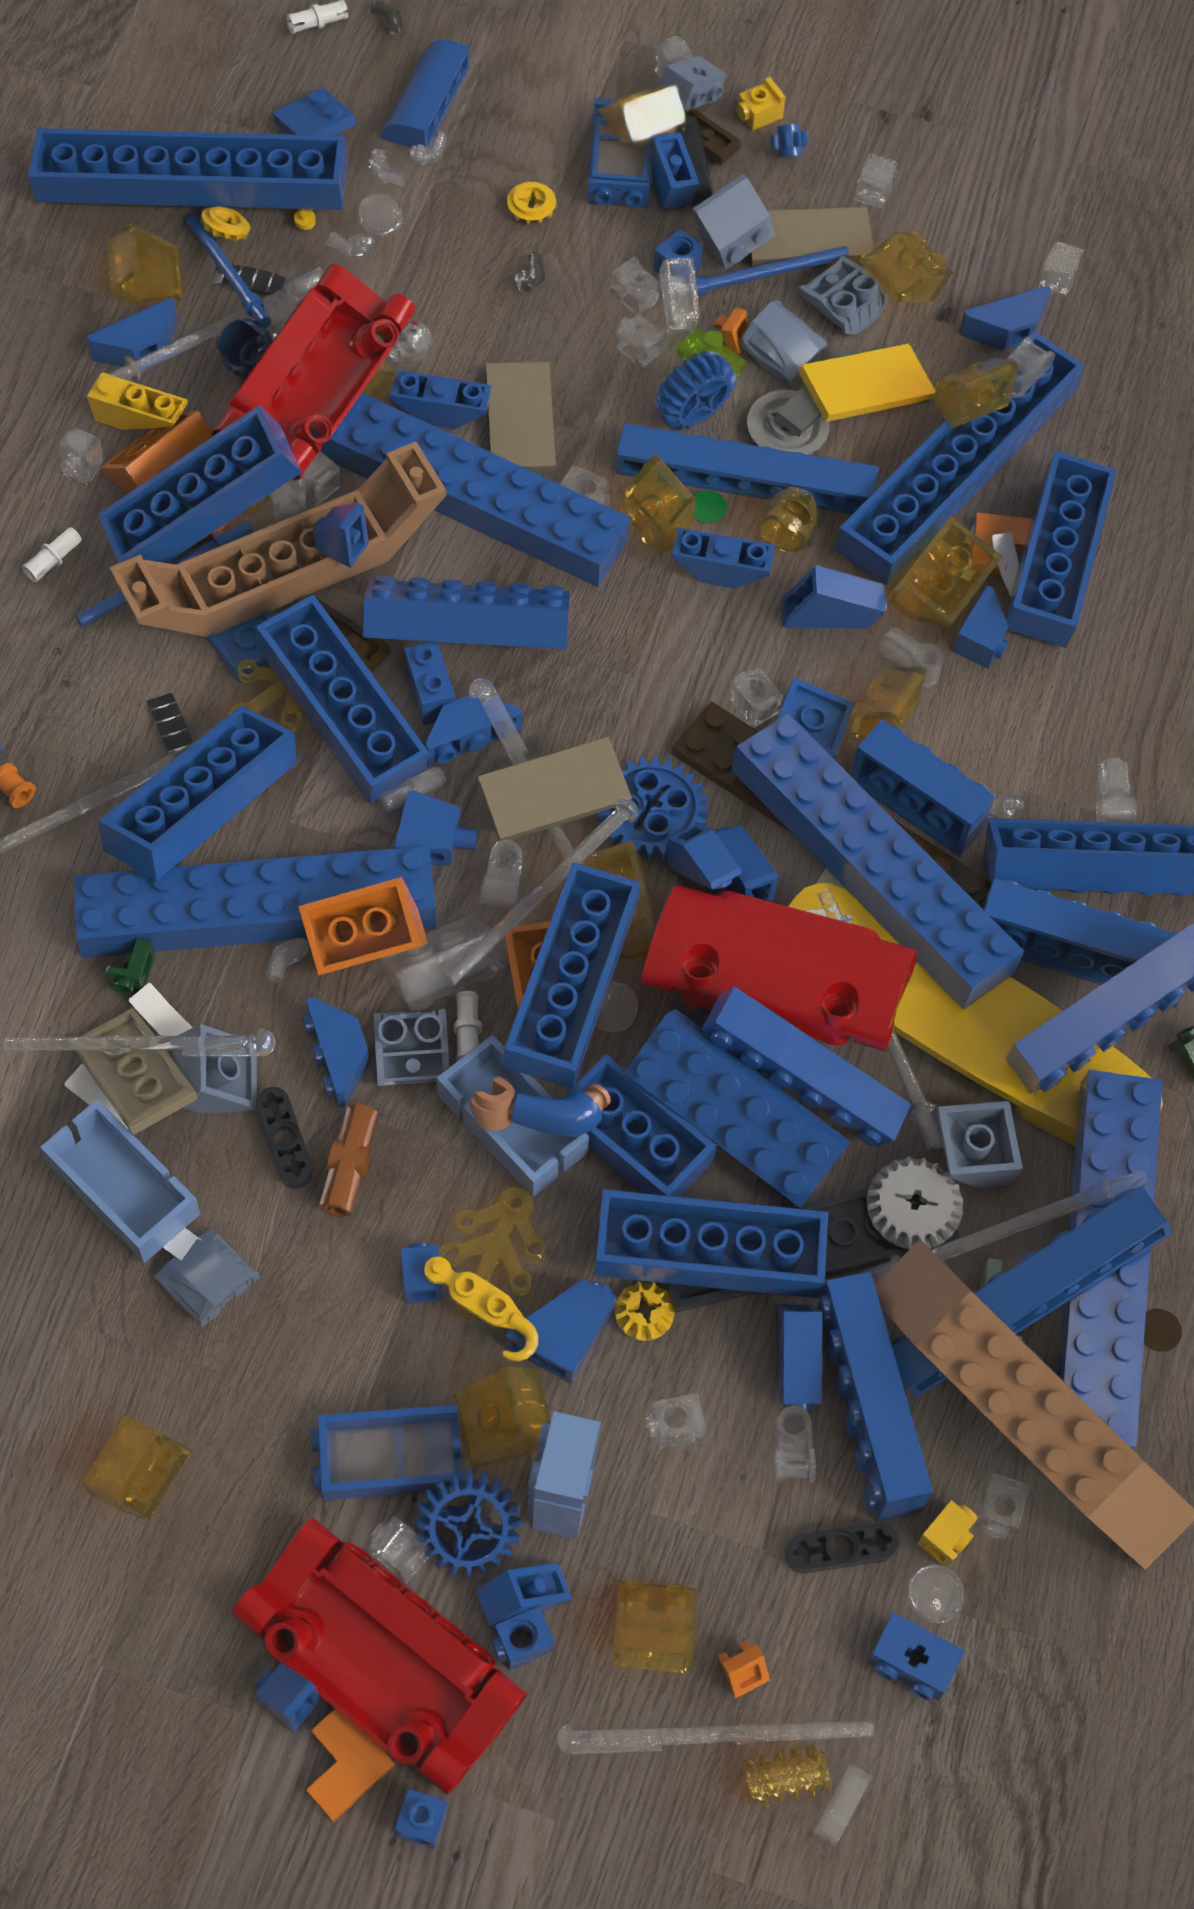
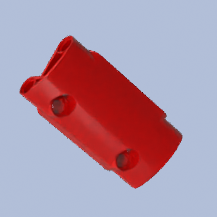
(321, 361)
(798, 964)
(381, 1655)

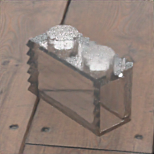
(679, 295)

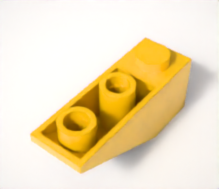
(132, 404)

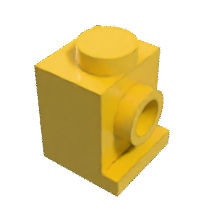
(761, 104)
(948, 1533)

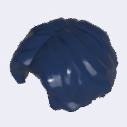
(242, 345)

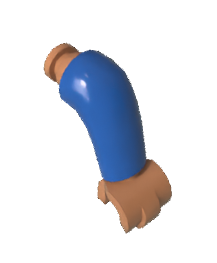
(559, 1117)

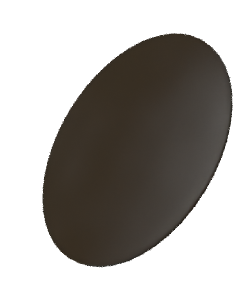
(1161, 1330)

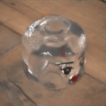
(412, 344)

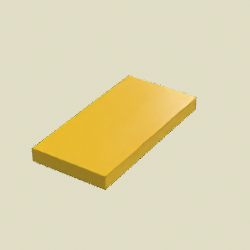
(867, 382)

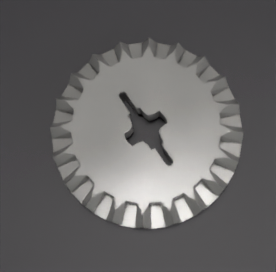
(770, 433)
(893, 1214)

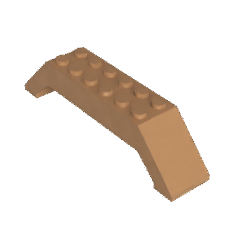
(282, 559)
(1033, 1406)

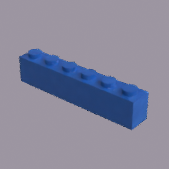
(805, 1068)

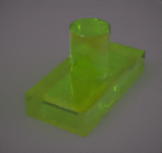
(711, 341)

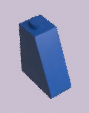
(833, 601)
(757, 875)
(567, 1328)
(799, 1354)

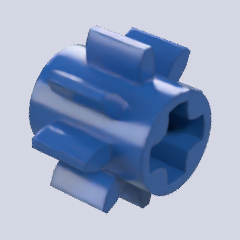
(789, 140)

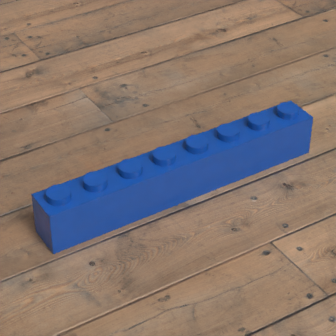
(747, 468)
(1054, 1274)

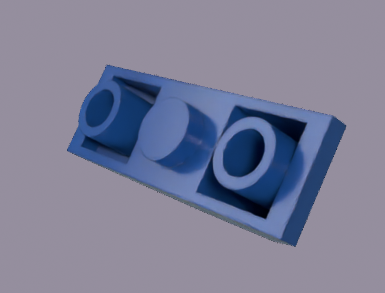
(1007, 320)
(134, 335)
(440, 399)
(722, 558)
(464, 728)
(701, 857)
(338, 1047)

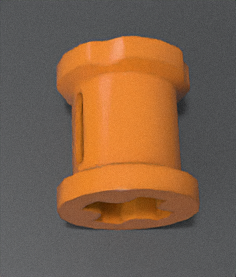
(15, 786)

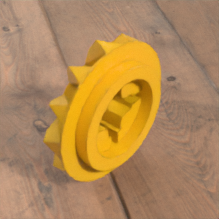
(521, 196)
(225, 223)
(634, 1323)

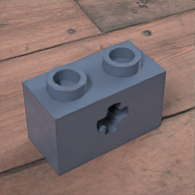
(695, 80)

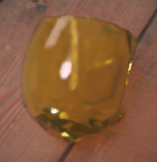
(789, 519)

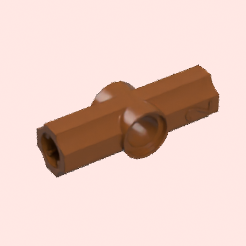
(349, 1160)

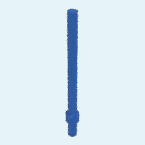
(770, 269)
(250, 301)
(118, 600)

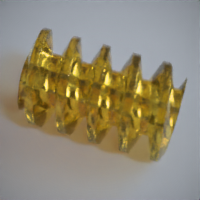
(786, 1775)

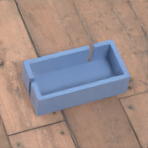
(524, 1152)
(121, 1181)
(562, 1474)

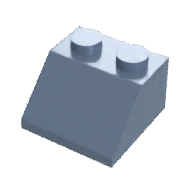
(733, 222)
(219, 1082)
(980, 1144)

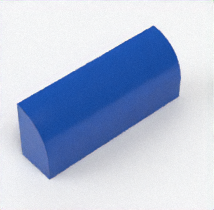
(428, 94)

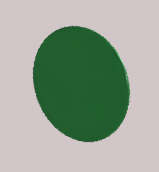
(709, 506)

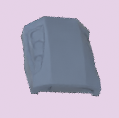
(847, 296)
(781, 342)
(410, 1046)
(206, 1277)

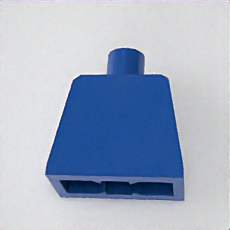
(435, 825)

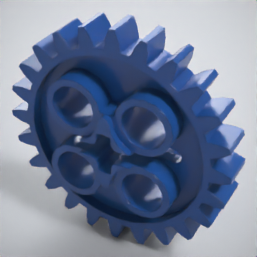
(669, 818)

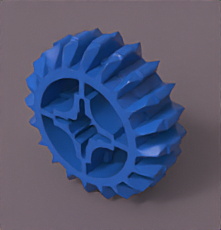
(695, 390)
(482, 1529)

